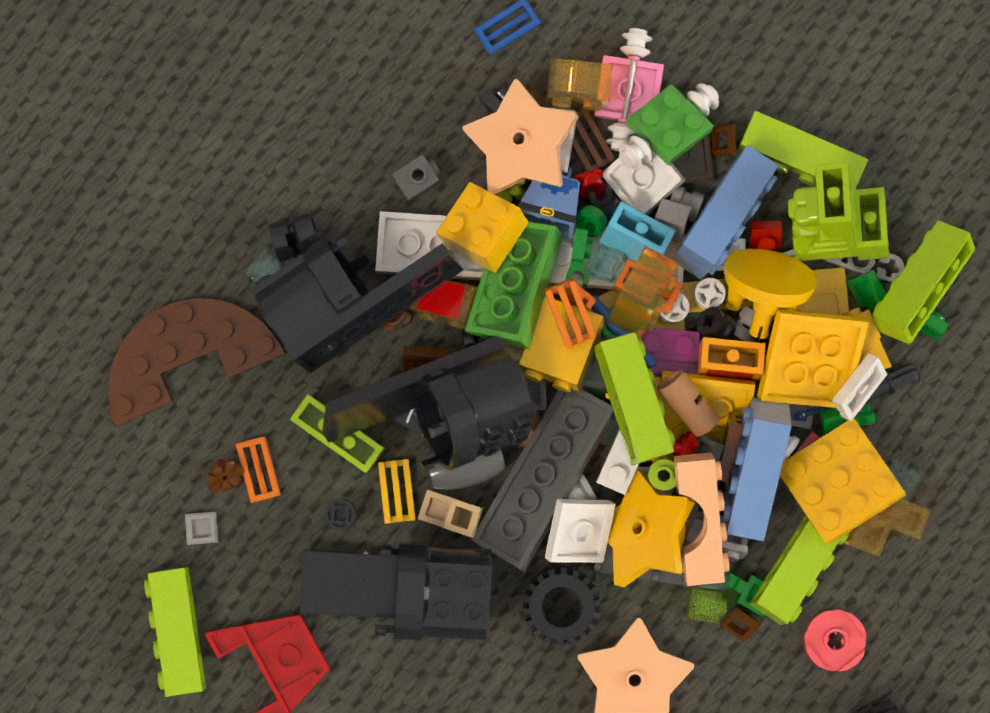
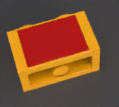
(731, 359)

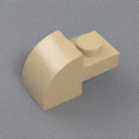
(450, 513)

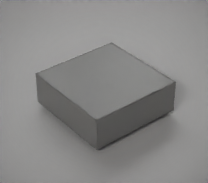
(201, 528)

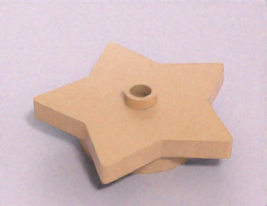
(539, 153)
(634, 655)

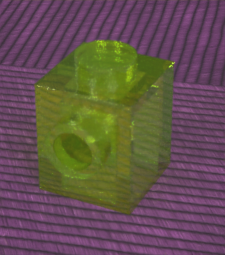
(705, 605)

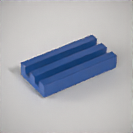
(512, 37)

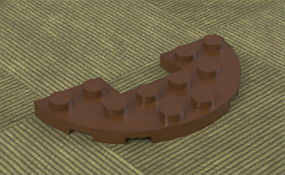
(176, 337)

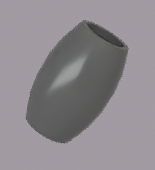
(467, 475)

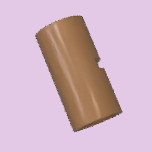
(688, 403)

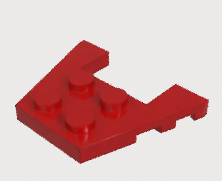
(284, 654)

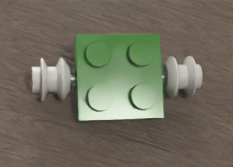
(669, 125)

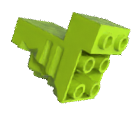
(836, 219)

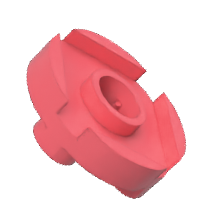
(852, 642)

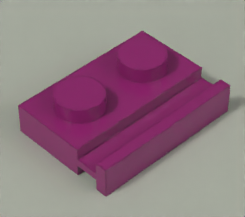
(672, 349)

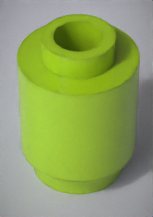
(658, 464)

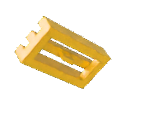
(396, 488)

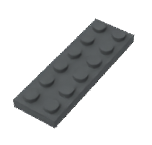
(542, 475)

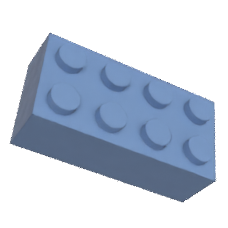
(726, 213)
(756, 468)

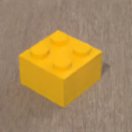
(482, 227)

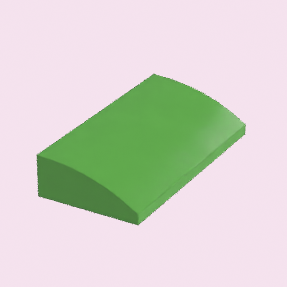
(512, 297)

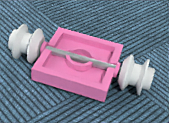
(631, 85)

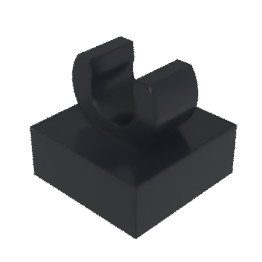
(491, 101)
(606, 202)

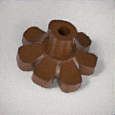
(223, 475)

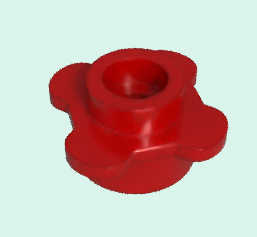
(592, 180)

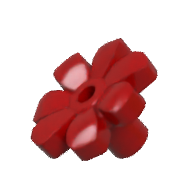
(686, 444)

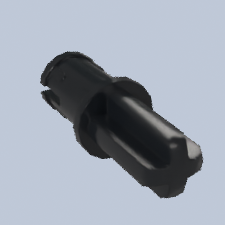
(895, 380)

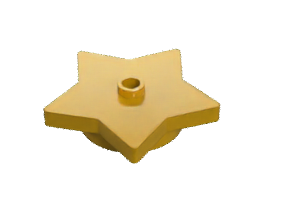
(647, 531)

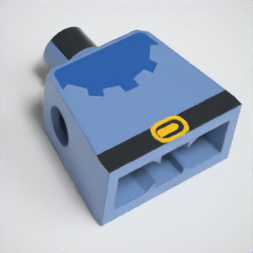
(553, 204)

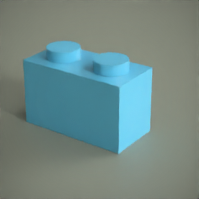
(633, 230)

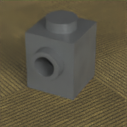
(417, 177)

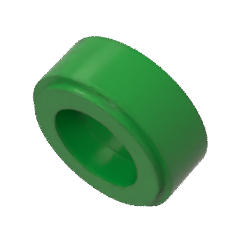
(591, 219)

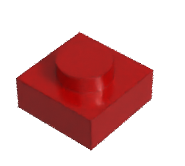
(765, 235)

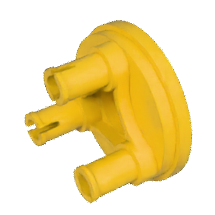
(769, 281)

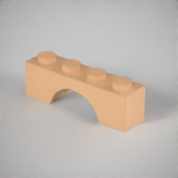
(703, 557)

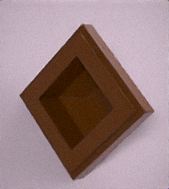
(731, 133)
(744, 616)

